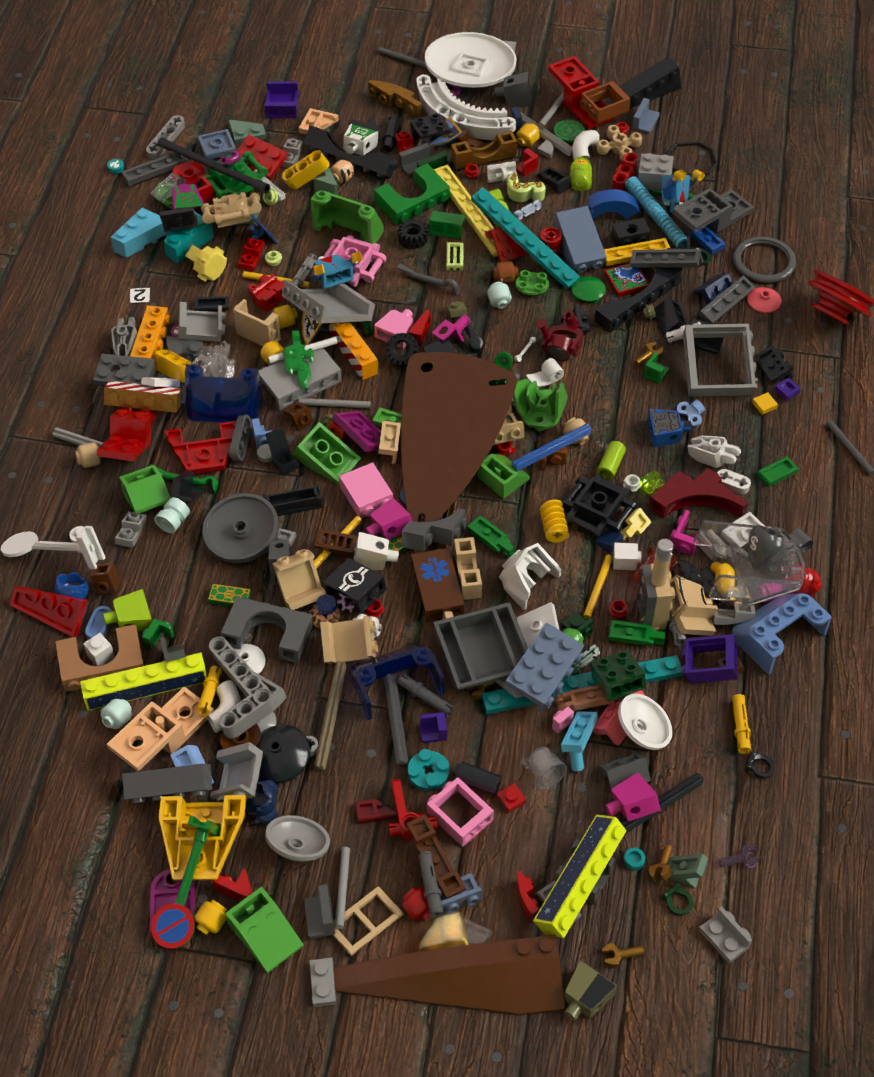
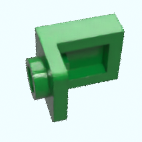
(151, 633)

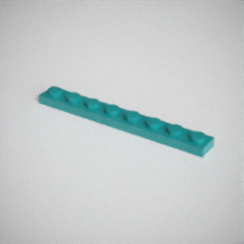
(525, 238)

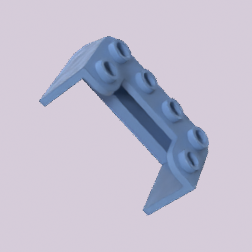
(758, 635)

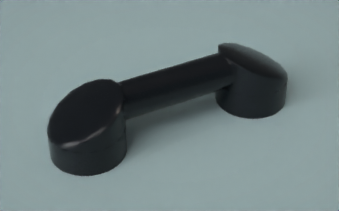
(475, 341)

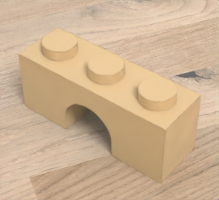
(467, 570)

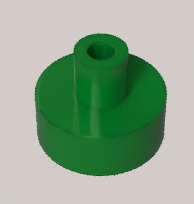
(506, 364)

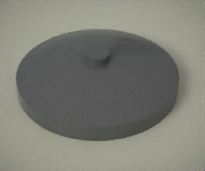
(240, 528)

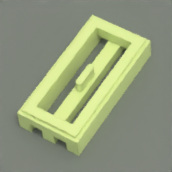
(454, 265)

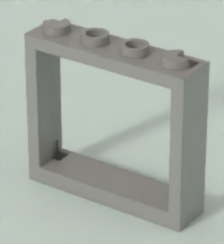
(719, 330)

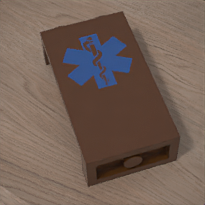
(437, 583)

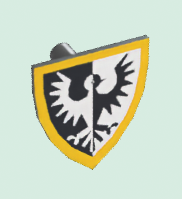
(311, 327)

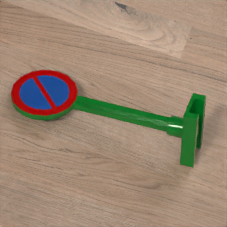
(174, 923)

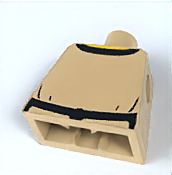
(687, 593)

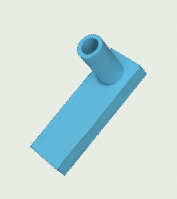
(578, 736)

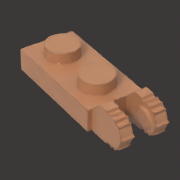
(581, 699)

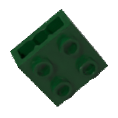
(618, 675)

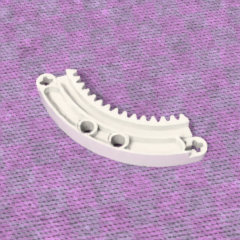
(479, 123)

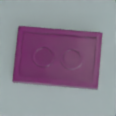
(359, 429)

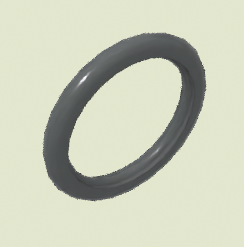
(764, 241)

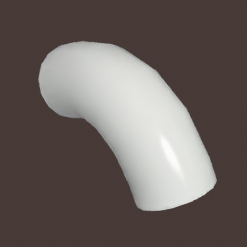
(582, 142)
(228, 698)

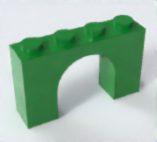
(402, 208)

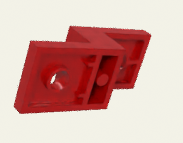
(575, 82)
(128, 433)

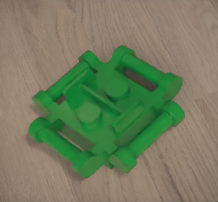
(230, 185)

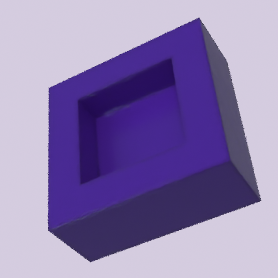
(787, 389)

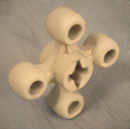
(619, 142)

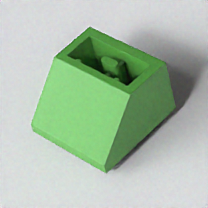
(500, 475)
(144, 489)

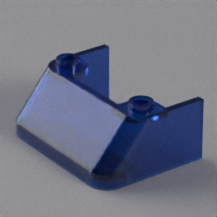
(366, 672)

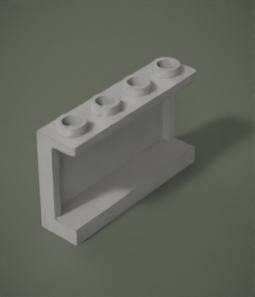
(286, 387)

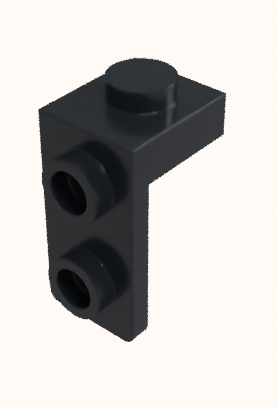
(280, 451)

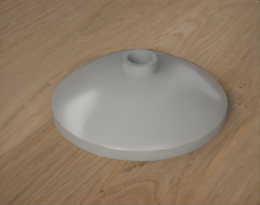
(297, 838)

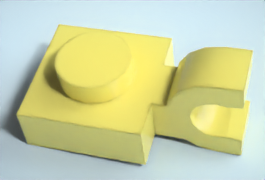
(636, 522)

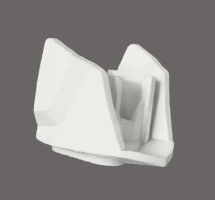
(515, 575)

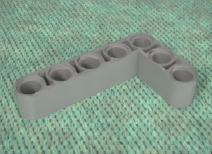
(253, 703)

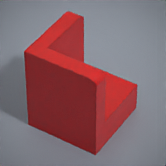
(529, 163)
(206, 190)

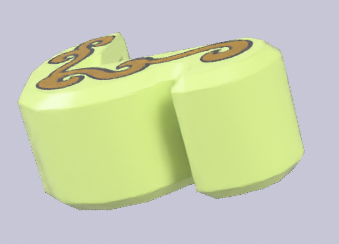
(524, 191)

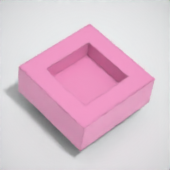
(562, 719)

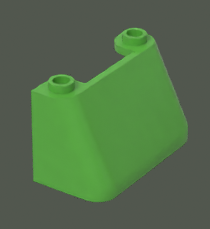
(333, 209)

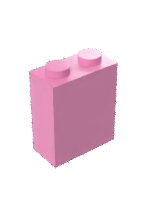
(365, 489)

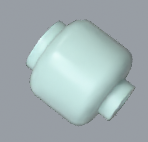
(499, 295)
(116, 713)

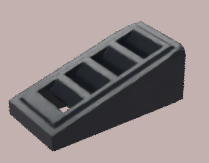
(557, 181)

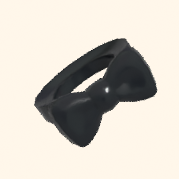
(749, 766)

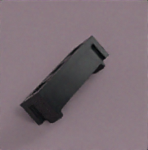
(295, 500)

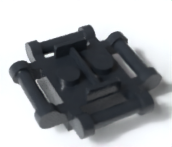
(598, 505)

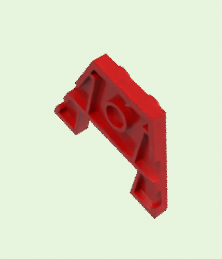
(205, 454)

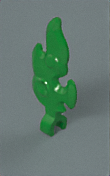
(293, 360)

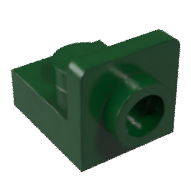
(577, 622)

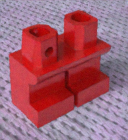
(267, 293)

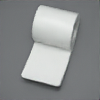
(550, 373)

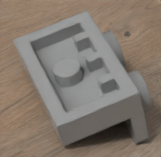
(726, 935)

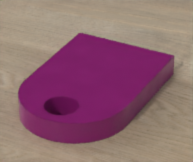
(163, 893)

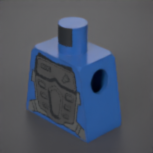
(666, 427)

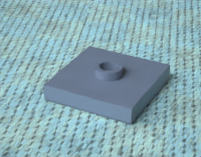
(216, 144)

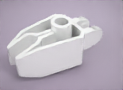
(713, 450)

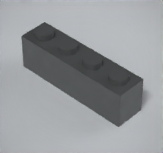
(167, 781)

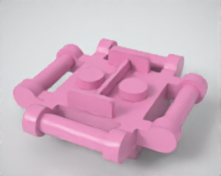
(350, 245)

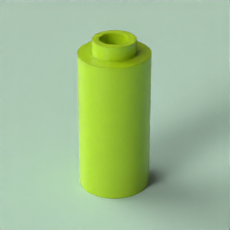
(611, 460)

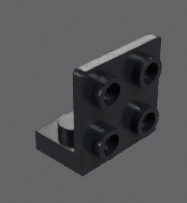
(428, 126)

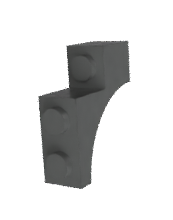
(444, 531)

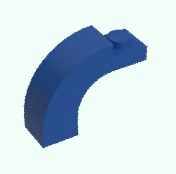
(613, 201)

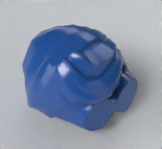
(64, 588)

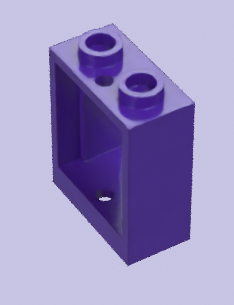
(710, 644)

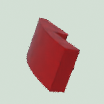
(404, 141)
(251, 254)
(525, 894)

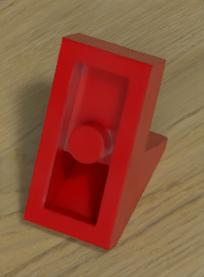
(237, 890)

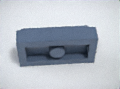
(644, 118)

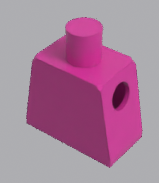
(388, 520)
(633, 799)

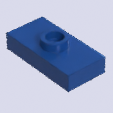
(708, 240)

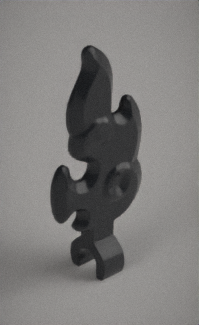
(704, 577)

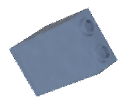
(579, 239)

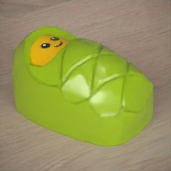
(581, 174)

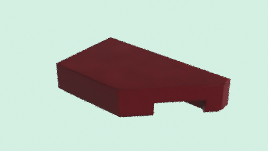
(373, 811)

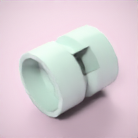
(173, 514)

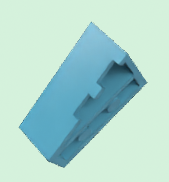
(137, 232)

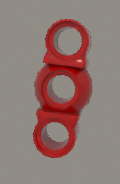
(625, 171)

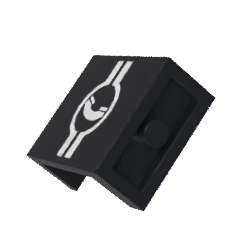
(356, 583)

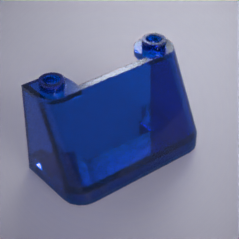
(220, 397)

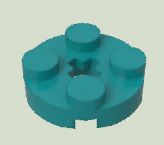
(429, 781)

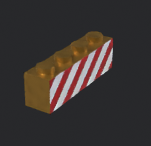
(142, 396)

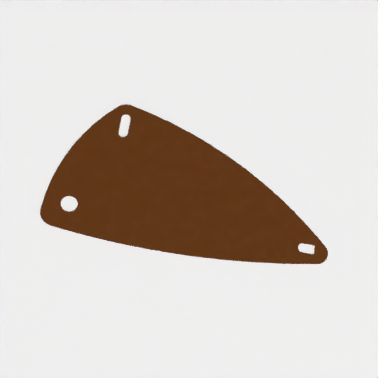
(448, 426)

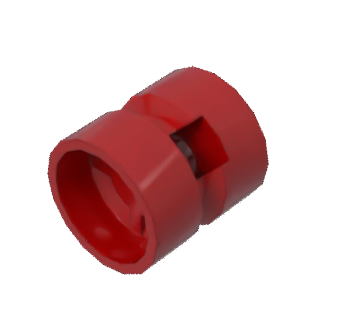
(552, 238)

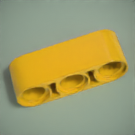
(305, 170)
(171, 364)

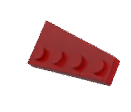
(53, 609)

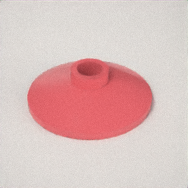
(764, 300)

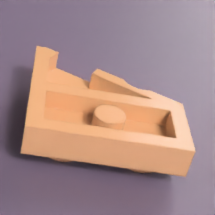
(318, 119)

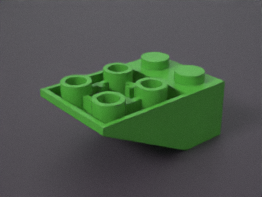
(263, 929)

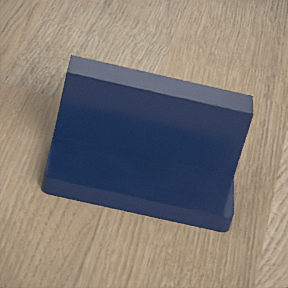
(714, 287)

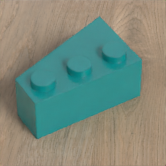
(180, 241)

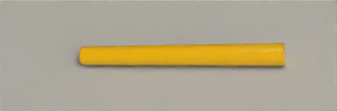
(255, 276)
(347, 530)
(597, 587)

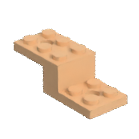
(158, 729)

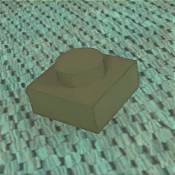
(456, 309)

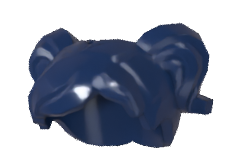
(264, 803)

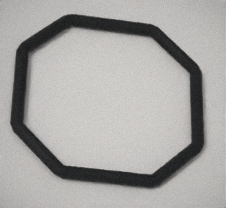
(695, 143)

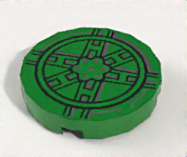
(568, 130)

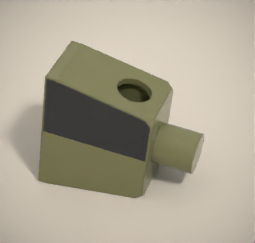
(587, 992)

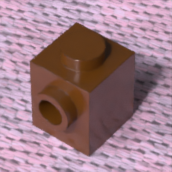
(105, 578)

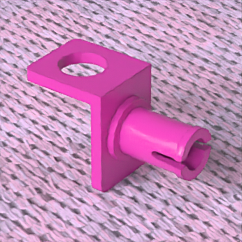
(453, 329)

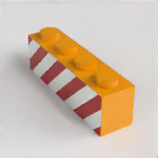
(354, 349)

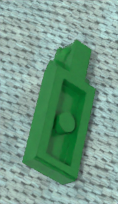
(491, 536)
(635, 634)

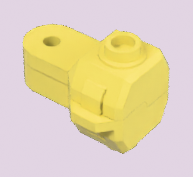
(207, 262)

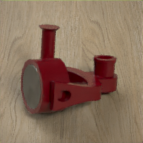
(560, 346)

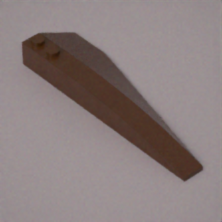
(491, 976)

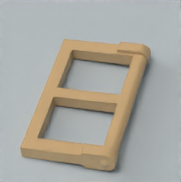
(374, 931)

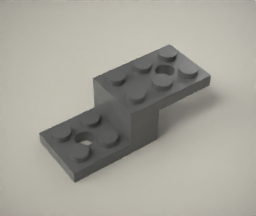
(713, 210)
(130, 371)

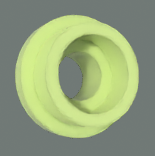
(271, 197)
(273, 258)

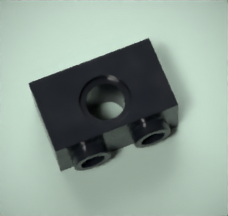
(630, 232)

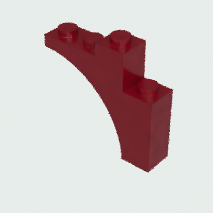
(705, 490)

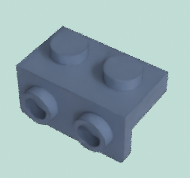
(469, 897)

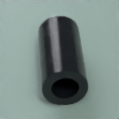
(478, 778)

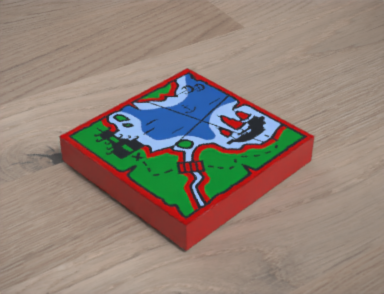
(626, 279)

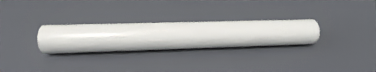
(314, 346)

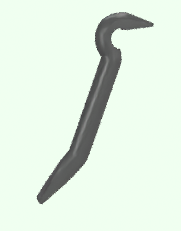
(443, 283)

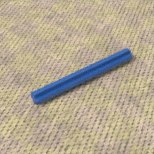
(551, 447)

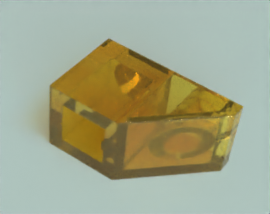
(445, 932)

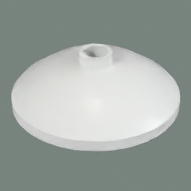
(645, 722)

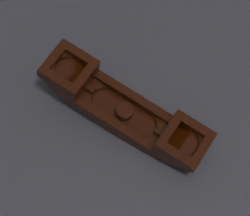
(425, 840)

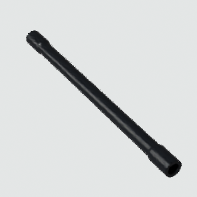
(255, 183)

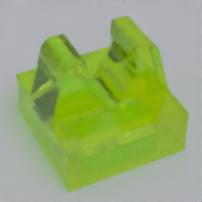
(652, 482)

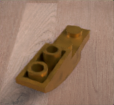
(395, 95)

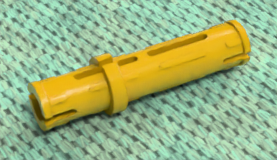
(210, 685)
(742, 731)

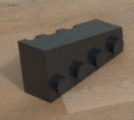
(653, 82)

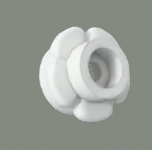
(632, 479)

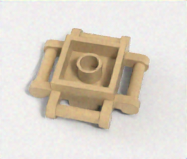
(231, 209)

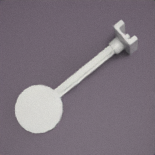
(26, 541)

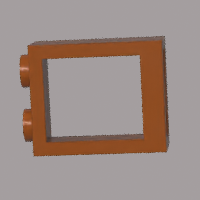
(608, 90)

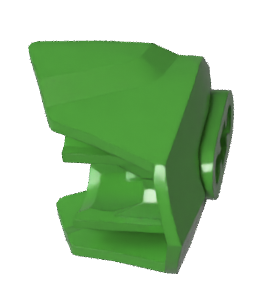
(539, 404)

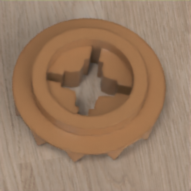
(318, 617)

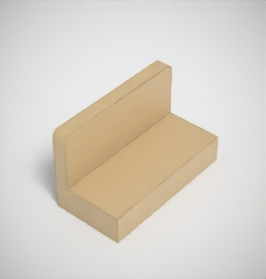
(389, 439)
(696, 619)

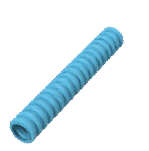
(656, 212)

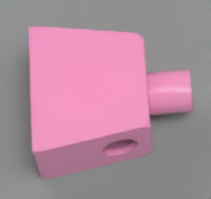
(394, 323)

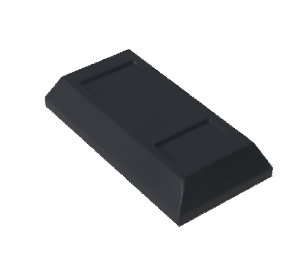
(211, 304)

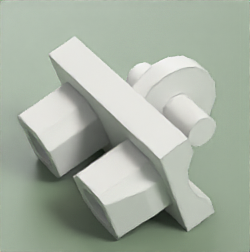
(501, 171)

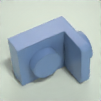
(259, 433)

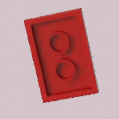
(264, 153)

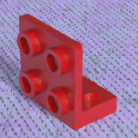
(505, 245)

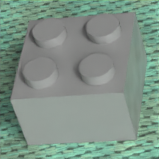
(652, 169)

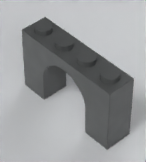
(249, 613)

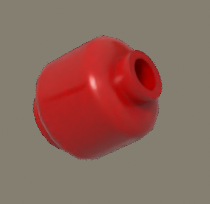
(416, 905)

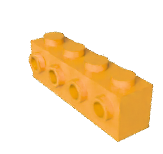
(151, 332)

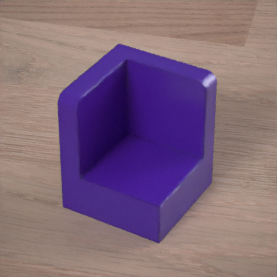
(433, 727)

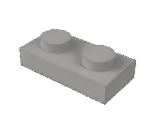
(322, 982)

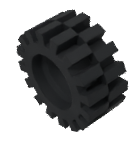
(412, 240)
(394, 341)

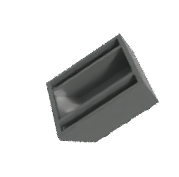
(480, 645)

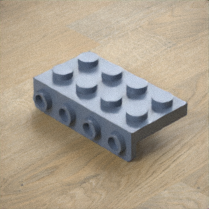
(545, 666)

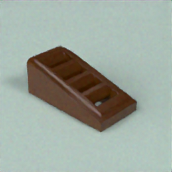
(340, 550)

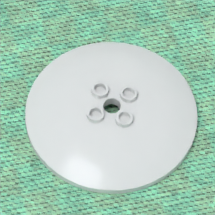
(470, 59)

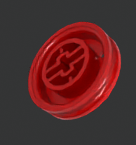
(839, 297)

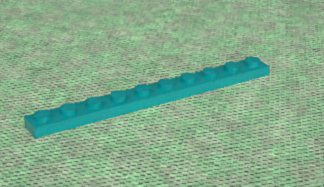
(654, 671)

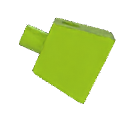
(130, 610)

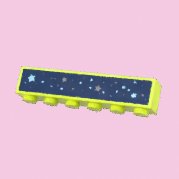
(144, 681)
(579, 876)

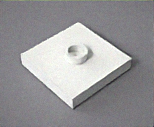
(533, 621)

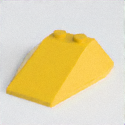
(179, 836)

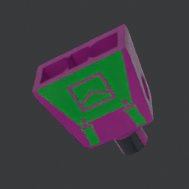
(186, 195)

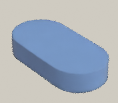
(96, 622)

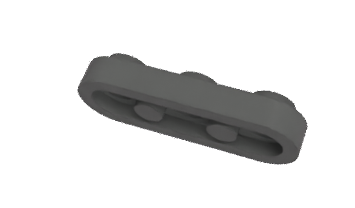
(240, 438)

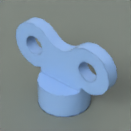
(692, 411)

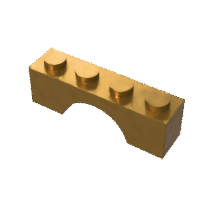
(500, 148)

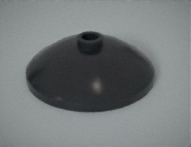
(288, 759)

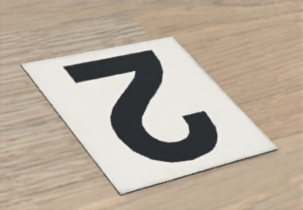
(139, 295)

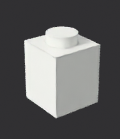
(626, 556)
(99, 650)

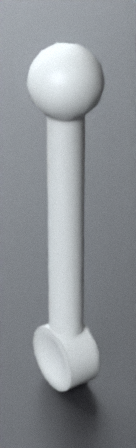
(518, 358)

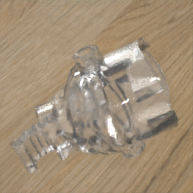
(216, 361)

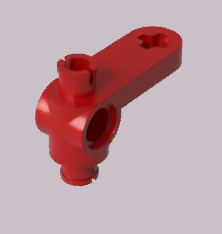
(404, 817)

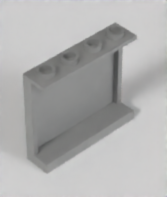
(330, 304)

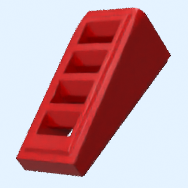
(421, 327)

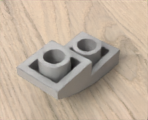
(293, 148)
(131, 529)

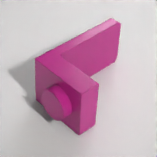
(681, 541)

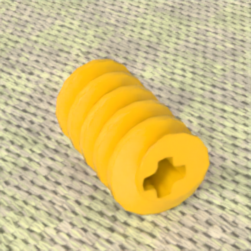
(554, 521)

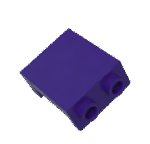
(282, 99)

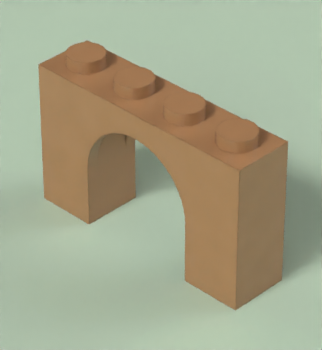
(75, 670)

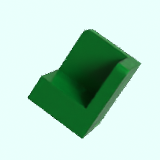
(654, 370)

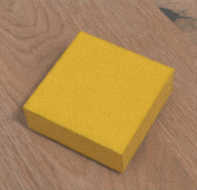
(765, 403)

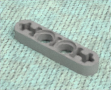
(175, 125)

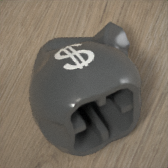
(763, 544)

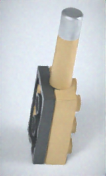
(654, 589)

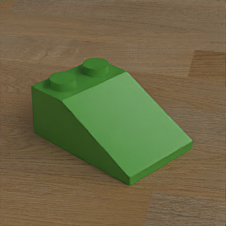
(325, 454)

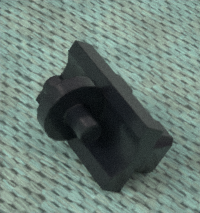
(582, 317)

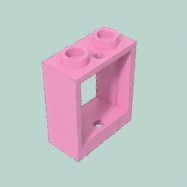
(471, 828)

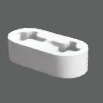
(733, 481)

